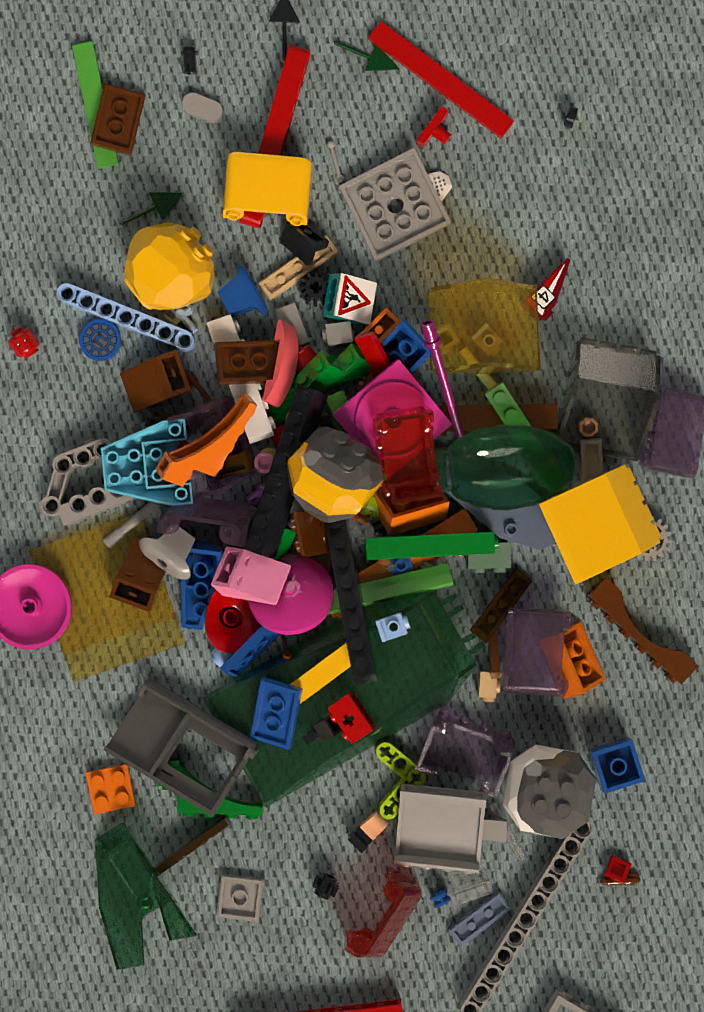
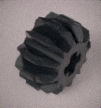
(309, 293)

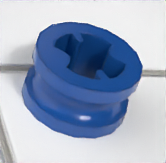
(440, 898)

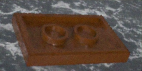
(117, 119)
(245, 361)

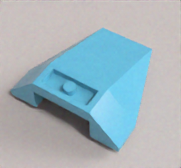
(132, 464)

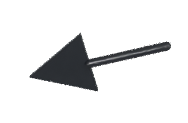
(284, 13)

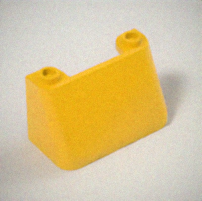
(267, 186)

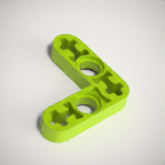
(405, 774)

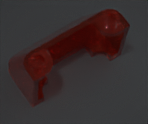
(404, 897)

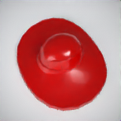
(229, 622)

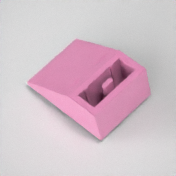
(250, 576)

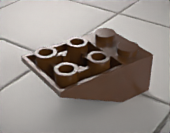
(156, 381)
(311, 534)
(137, 579)

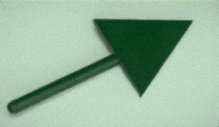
(377, 61)
(162, 202)

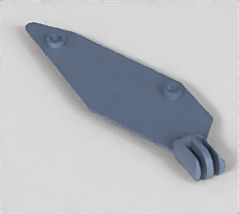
(520, 525)

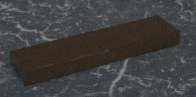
(500, 605)
(192, 845)

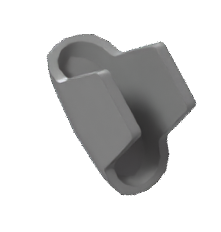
(170, 552)

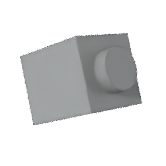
(338, 334)

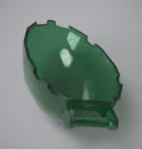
(507, 466)

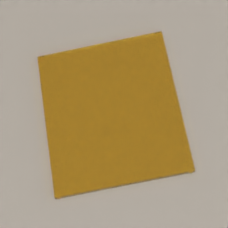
(101, 628)

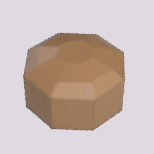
(587, 427)

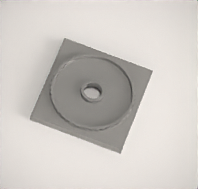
(396, 179)

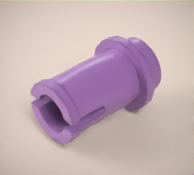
(256, 493)

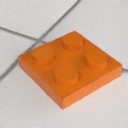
(110, 788)

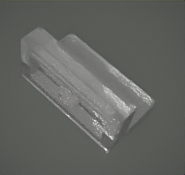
(468, 887)

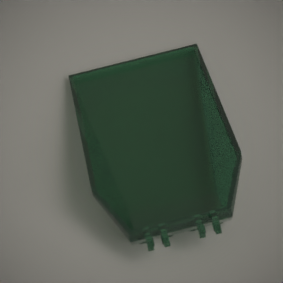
(414, 679)

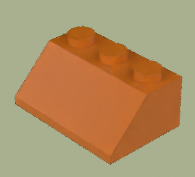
(410, 515)
(579, 662)

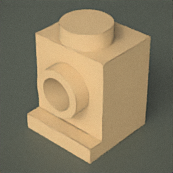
(487, 687)

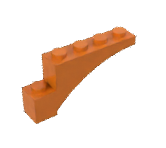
(210, 450)

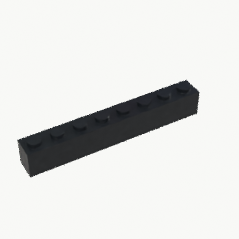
(276, 497)
(351, 602)

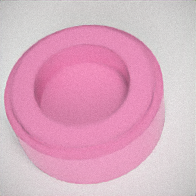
(263, 462)

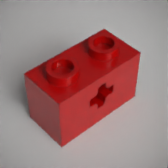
(349, 706)

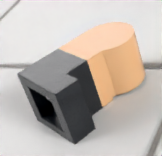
(367, 831)

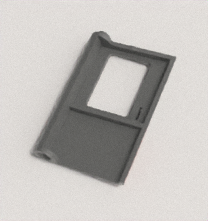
(154, 732)

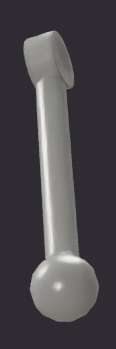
(339, 178)

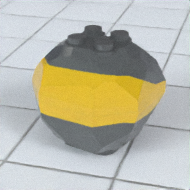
(333, 474)

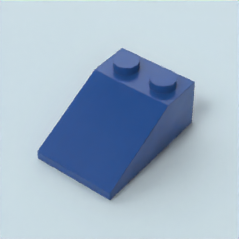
(406, 346)

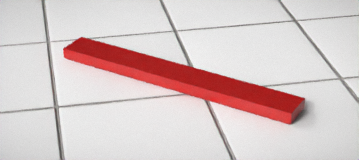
(441, 80)

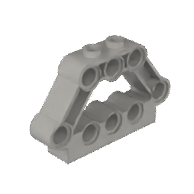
(60, 481)

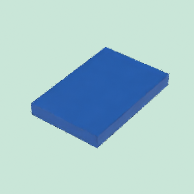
(249, 652)
(276, 713)

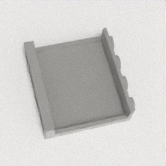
(440, 828)

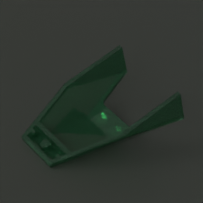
(128, 892)

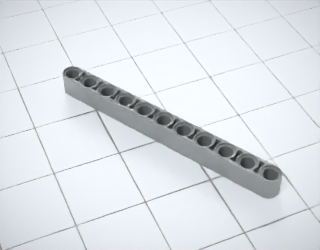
(524, 928)

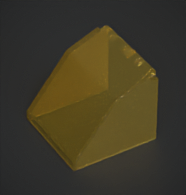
(486, 326)

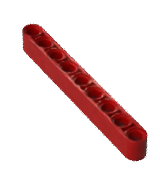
(281, 114)

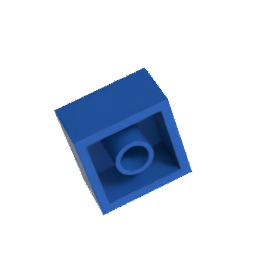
(616, 765)

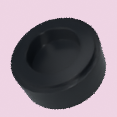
(570, 118)

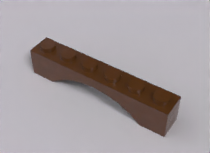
(610, 600)

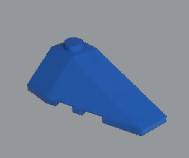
(197, 590)

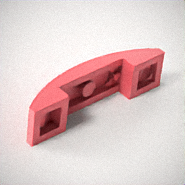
(285, 366)

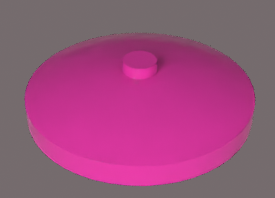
(303, 600)
(33, 606)

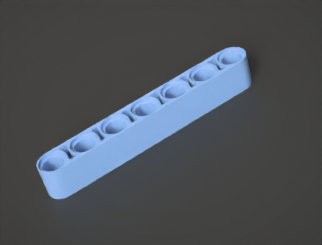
(119, 310)

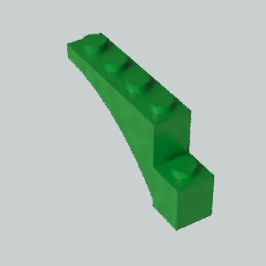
(323, 374)
(229, 807)

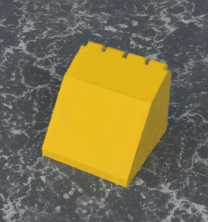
(600, 523)

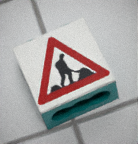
(349, 299)

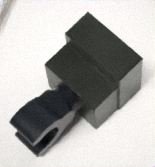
(324, 729)

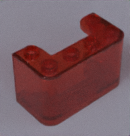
(407, 454)

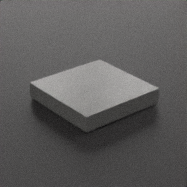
(240, 897)

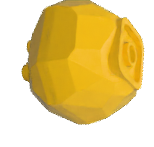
(169, 266)

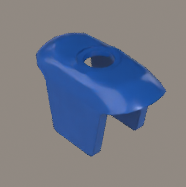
(242, 295)

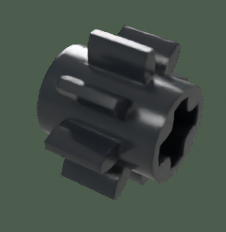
(325, 886)

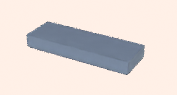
(479, 919)

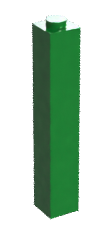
(430, 546)

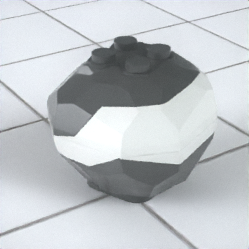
(549, 791)

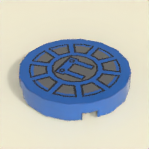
(100, 340)

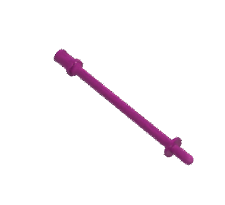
(432, 342)

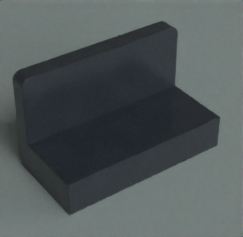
(303, 241)

